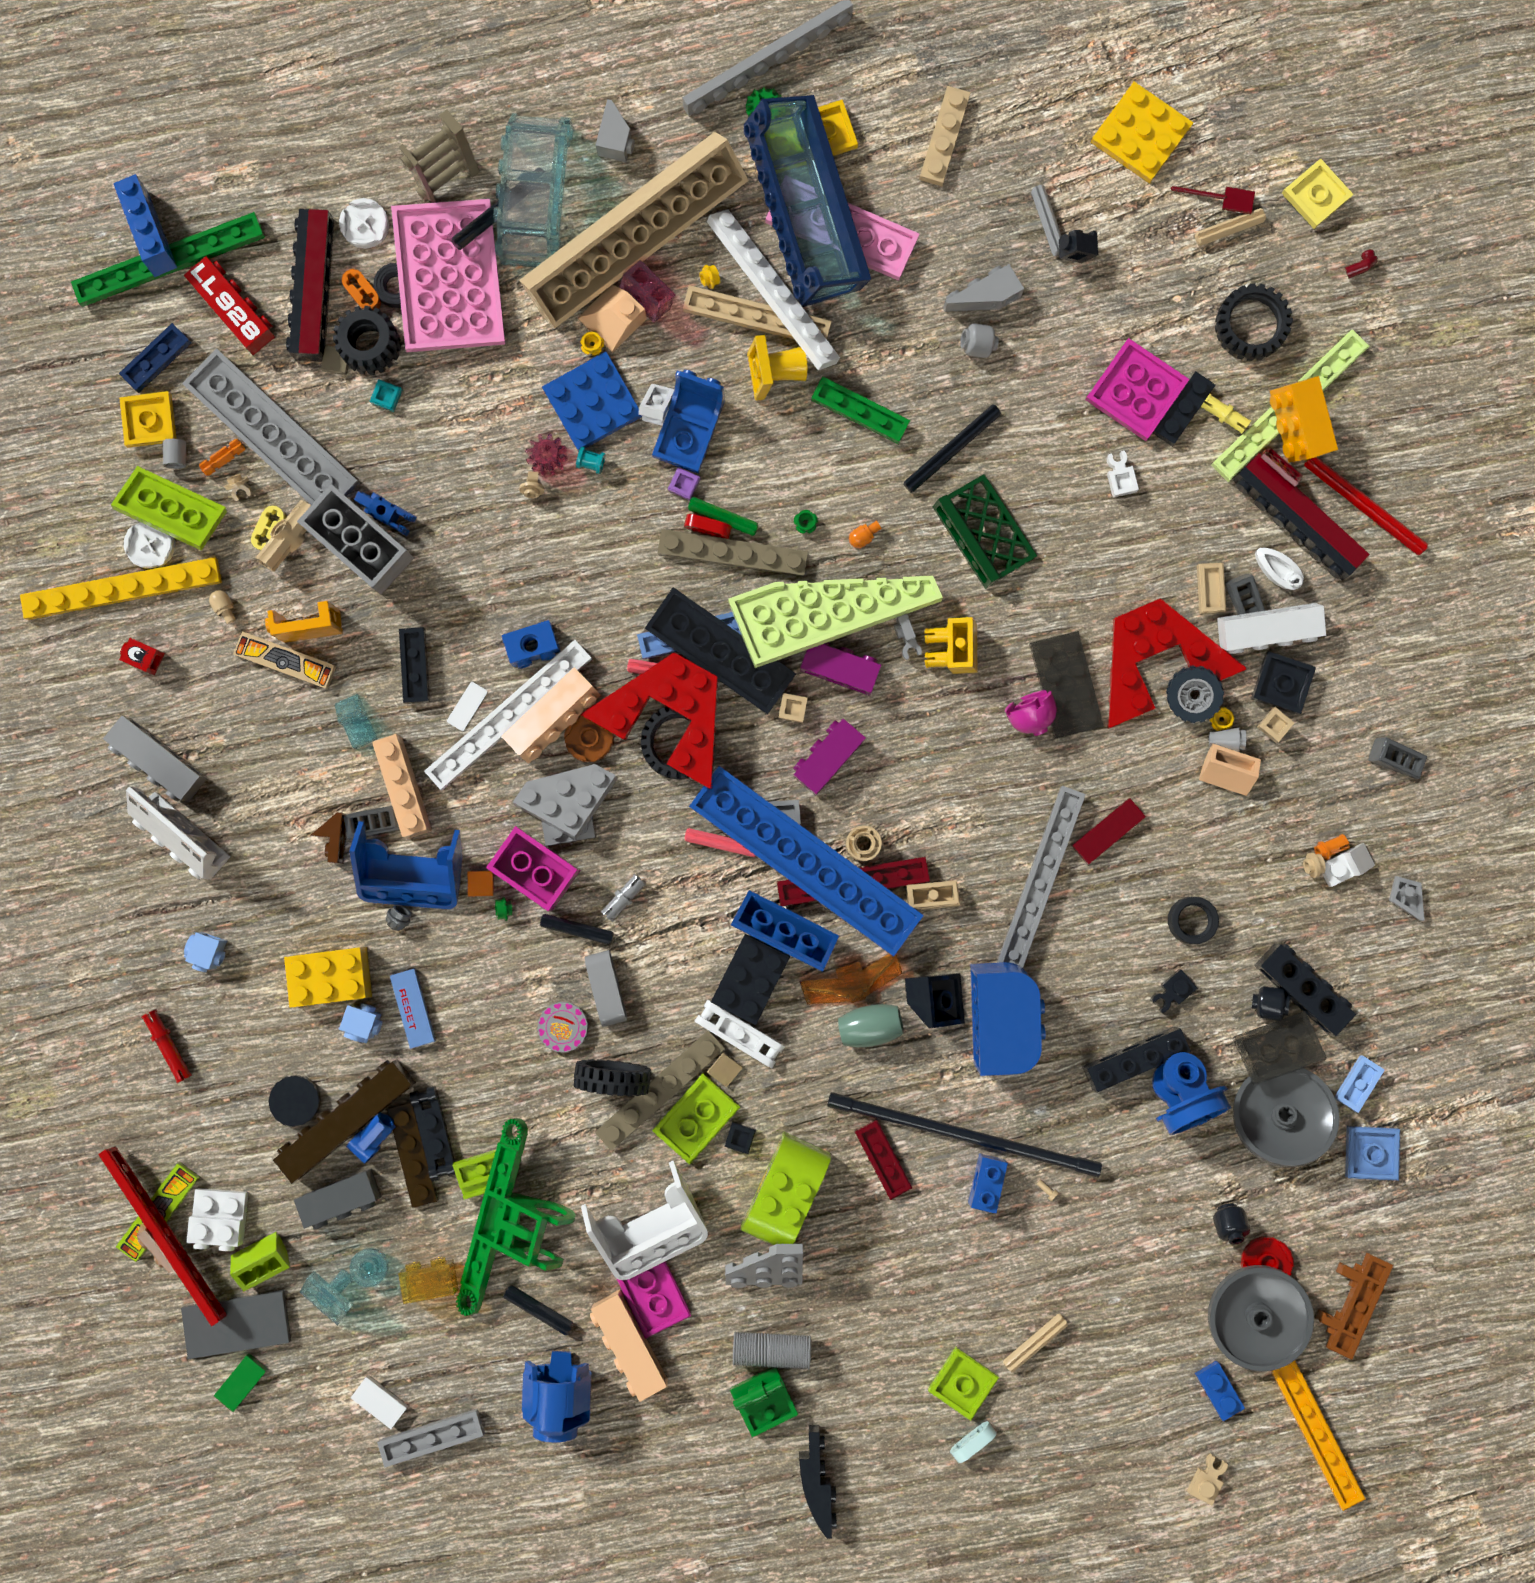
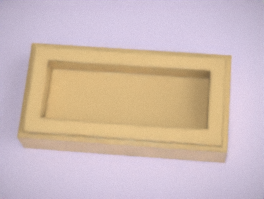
(1211, 588)

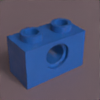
(516, 642)
(987, 1183)

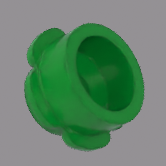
(810, 517)
(503, 909)

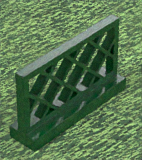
(965, 538)

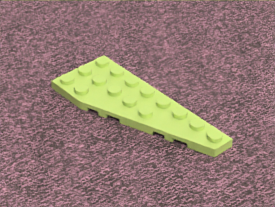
(803, 615)

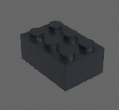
(750, 979)

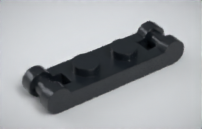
(433, 1133)

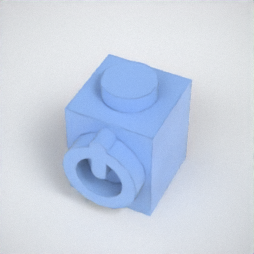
(204, 951)
(360, 1022)

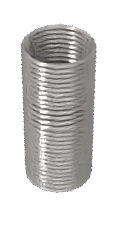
(772, 1350)

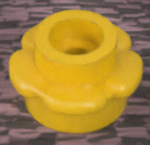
(709, 276)
(592, 337)
(1228, 719)

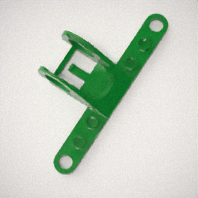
(500, 1220)

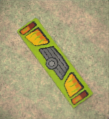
(167, 1200)

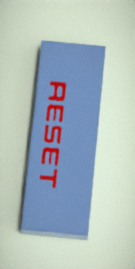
(412, 1008)

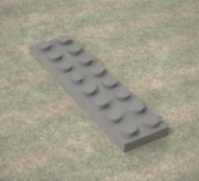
(267, 428)

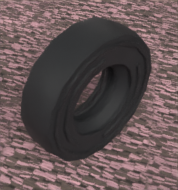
(380, 285)

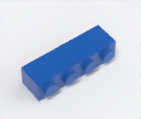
(145, 225)

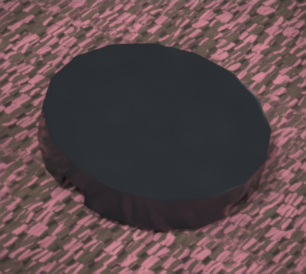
(294, 1100)

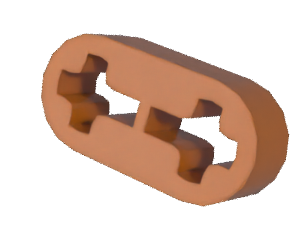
(365, 287)

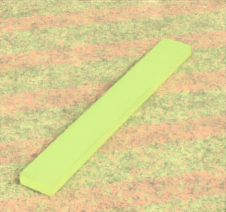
(1265, 428)

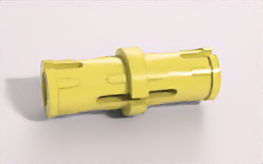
(1226, 413)

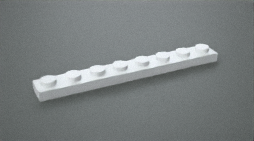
(773, 289)
(492, 727)

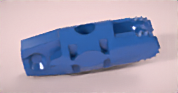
(375, 506)

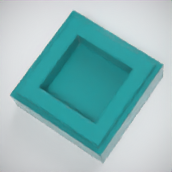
(386, 395)

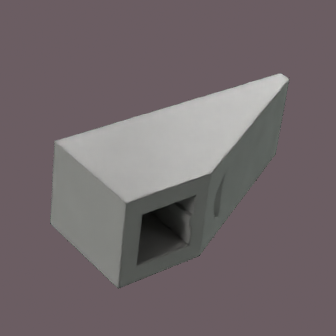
(987, 294)

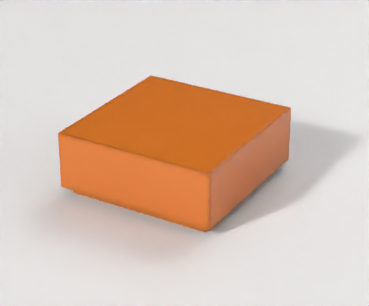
(480, 883)

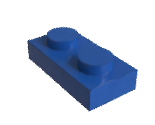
(1219, 1390)

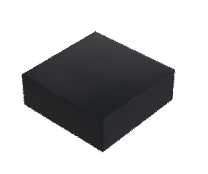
(740, 1137)

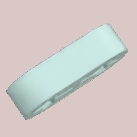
(973, 1442)

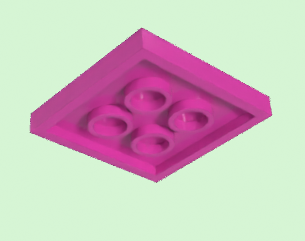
(1137, 389)

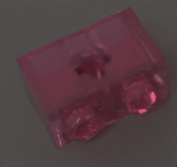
(648, 290)

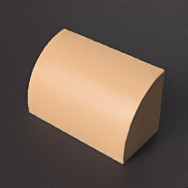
(1230, 769)

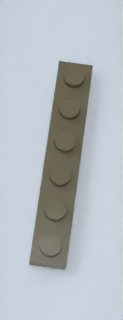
(732, 553)
(660, 1090)

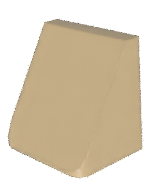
(724, 1069)

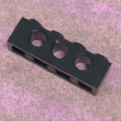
(1339, 1012)
(1135, 1059)

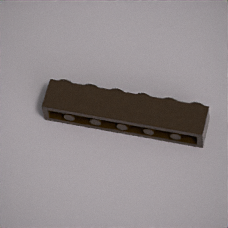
(344, 1121)

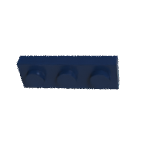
(155, 358)

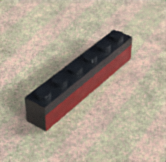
(311, 285)
(1301, 518)

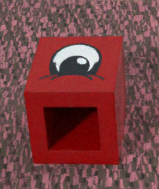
(141, 656)

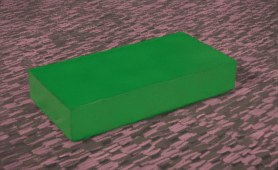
(240, 1382)

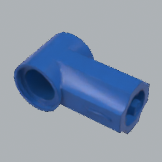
(367, 1141)

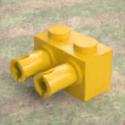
(962, 646)

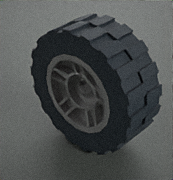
(1208, 700)

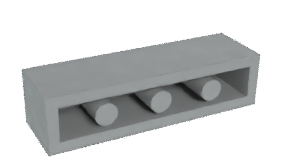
(155, 759)

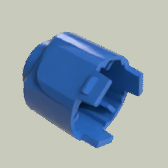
(556, 1397)

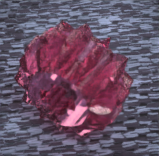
(546, 445)

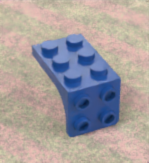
(690, 421)

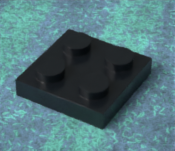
(1283, 683)

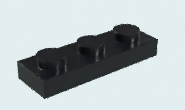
(1184, 408)
(414, 665)

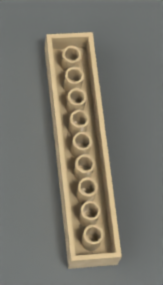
(634, 229)

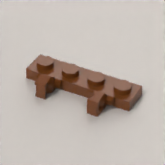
(1366, 1287)

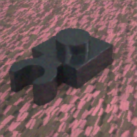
(1176, 988)

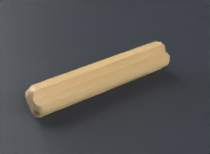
(1230, 227)
(1035, 1343)

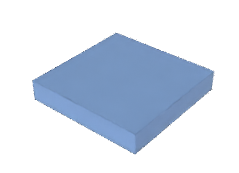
(1372, 1153)

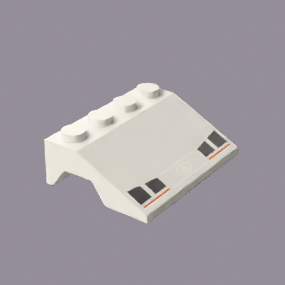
(176, 833)

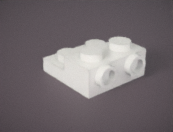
(217, 1219)

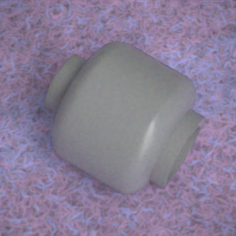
(979, 340)

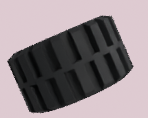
(356, 324)

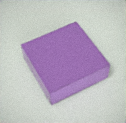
(684, 484)

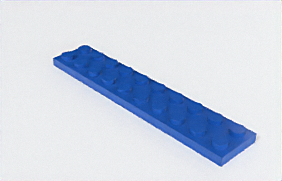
(806, 861)

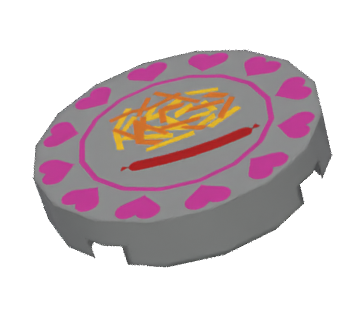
(562, 1027)

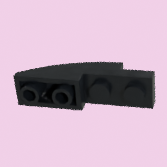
(818, 1489)

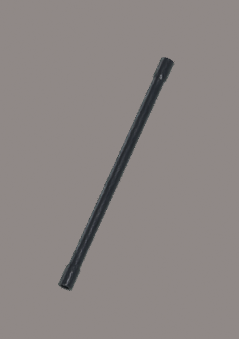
(1077, 1164)

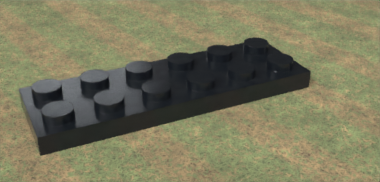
(718, 650)

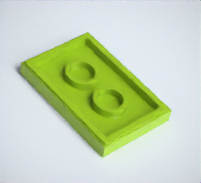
(696, 1118)

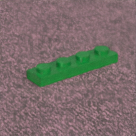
(860, 410)

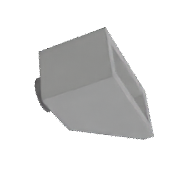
(614, 135)

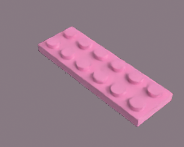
(882, 241)

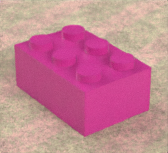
(533, 869)

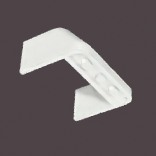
(652, 1237)

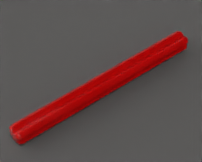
(1366, 505)

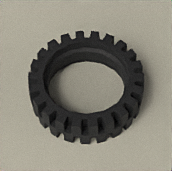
(1268, 298)
(647, 743)
(612, 1077)

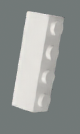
(1271, 627)

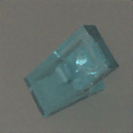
(355, 721)

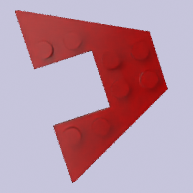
(1148, 633)
(681, 688)

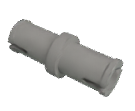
(623, 897)

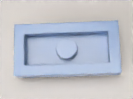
(1359, 1084)

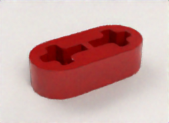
(707, 526)

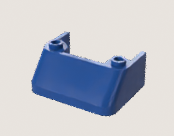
(403, 878)

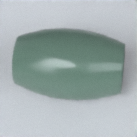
(870, 1025)

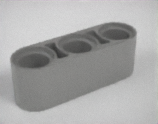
(605, 988)

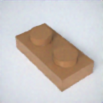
(147, 1242)

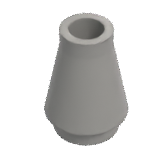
(1232, 739)

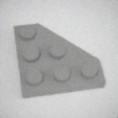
(566, 798)
(778, 1267)

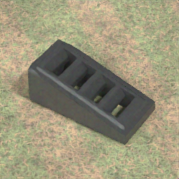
(1251, 588)
(1382, 752)
(350, 826)

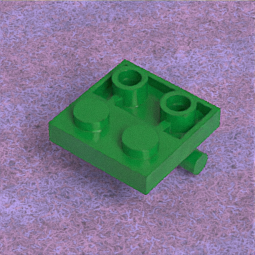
(763, 1401)

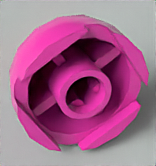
(1033, 713)

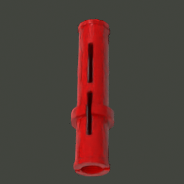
(166, 1045)

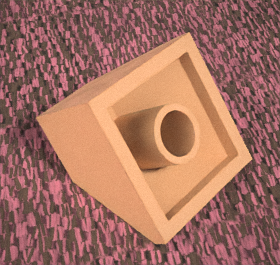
(613, 316)

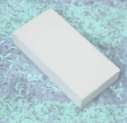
(379, 1401)

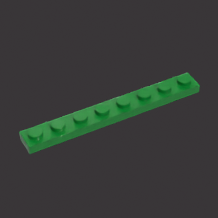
(185, 253)

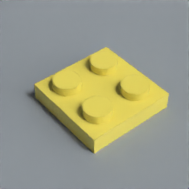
(1317, 193)

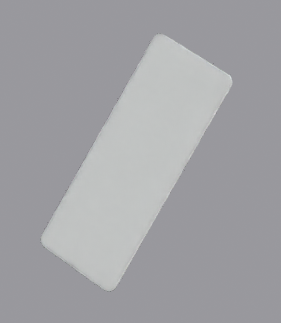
(467, 706)

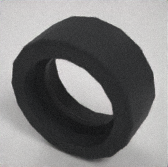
(1179, 934)

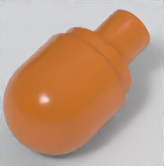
(863, 534)

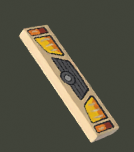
(284, 660)

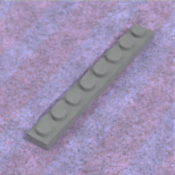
(773, 53)
(1041, 876)

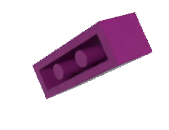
(841, 667)
(828, 756)

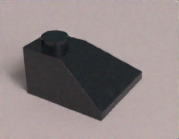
(936, 999)

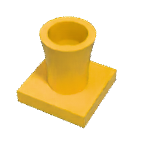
(775, 366)

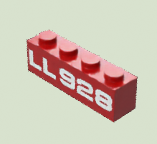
(229, 305)

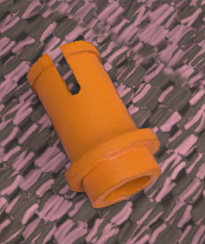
(1332, 846)

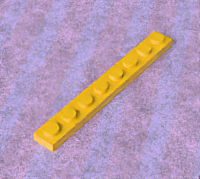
(120, 588)

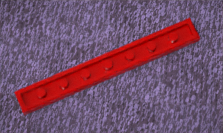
(163, 1235)

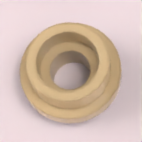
(1314, 865)

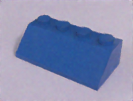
(785, 930)

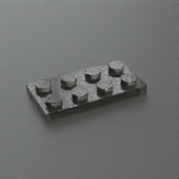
(1065, 672)

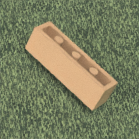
(551, 716)
(402, 786)
(629, 1346)

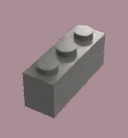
(338, 1199)

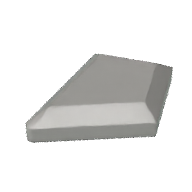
(1408, 897)

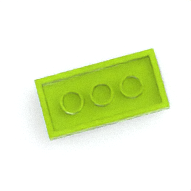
(169, 508)

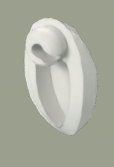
(1279, 568)

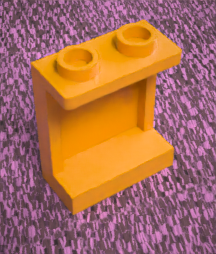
(325, 625)

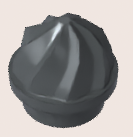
(398, 917)

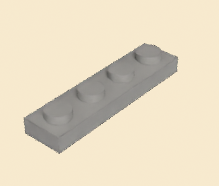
(431, 1437)

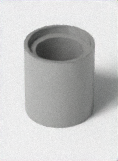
(174, 453)

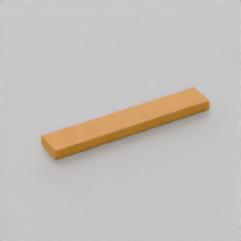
(1318, 1435)

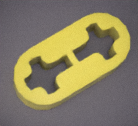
(263, 525)

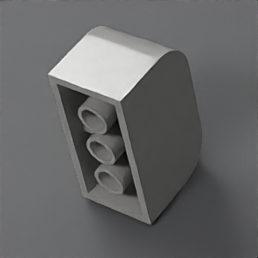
(355, 539)

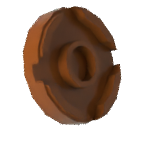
(588, 740)

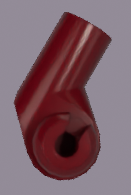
(1363, 266)

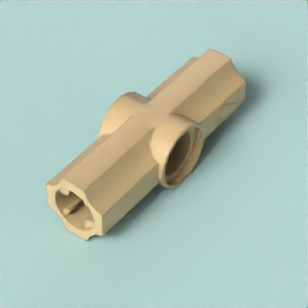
(285, 538)

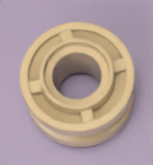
(875, 843)

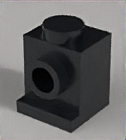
(1078, 246)

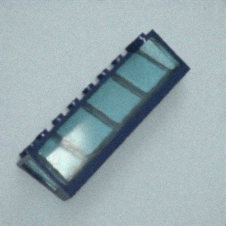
(806, 199)

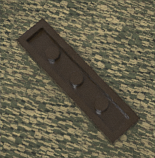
(412, 1156)

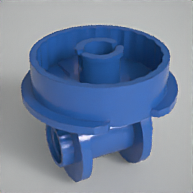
(1184, 1089)

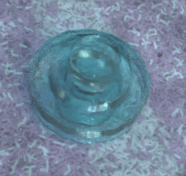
(369, 1267)

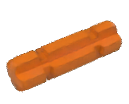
(222, 457)

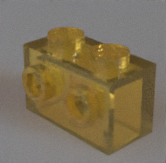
(428, 1280)

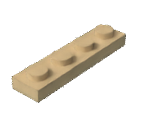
(944, 136)

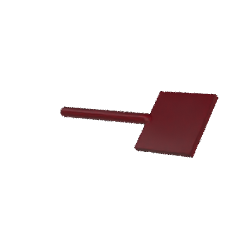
(1233, 200)

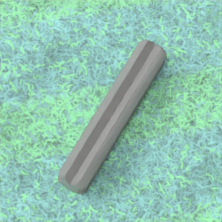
(1047, 217)

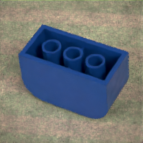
(1005, 1019)

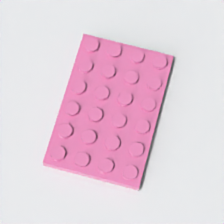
(446, 292)

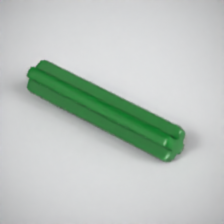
(714, 512)

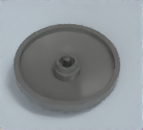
(1286, 1118)
(1260, 1318)

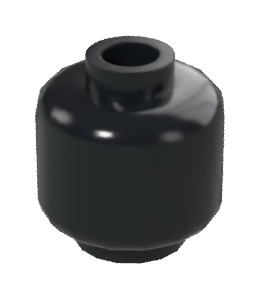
(1271, 1003)
(1231, 1223)

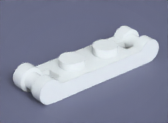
(739, 1034)

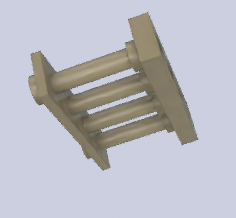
(459, 150)

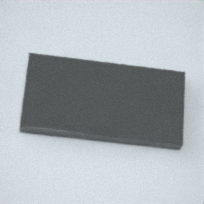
(249, 1324)

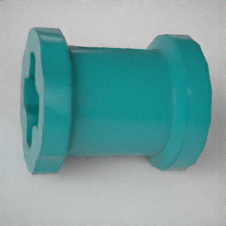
(590, 460)

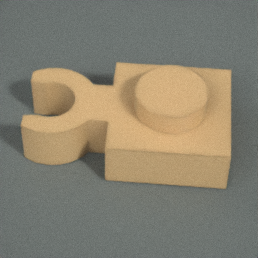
(1206, 1483)

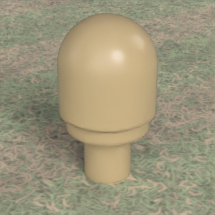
(222, 605)

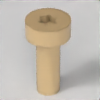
(1052, 1194)

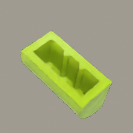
(259, 1261)

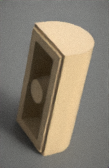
(933, 895)

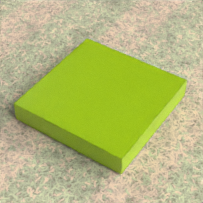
(963, 1383)

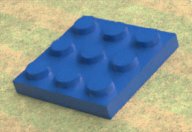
(592, 401)

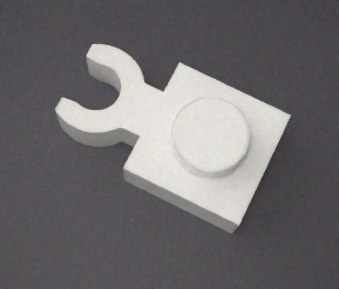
(1122, 478)

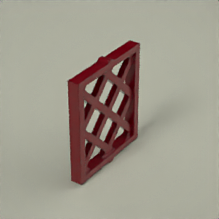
(1282, 466)

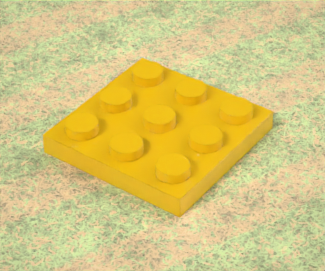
(1141, 132)

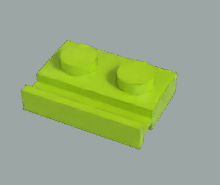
(474, 1173)

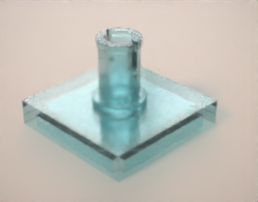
(327, 1295)

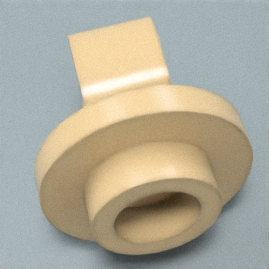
(238, 482)
(531, 487)

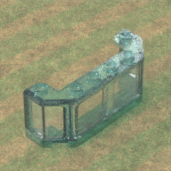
(531, 189)

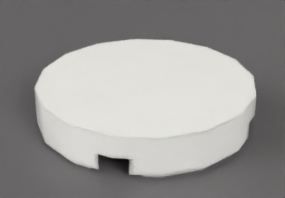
(364, 223)
(148, 546)

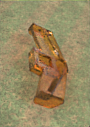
(852, 982)

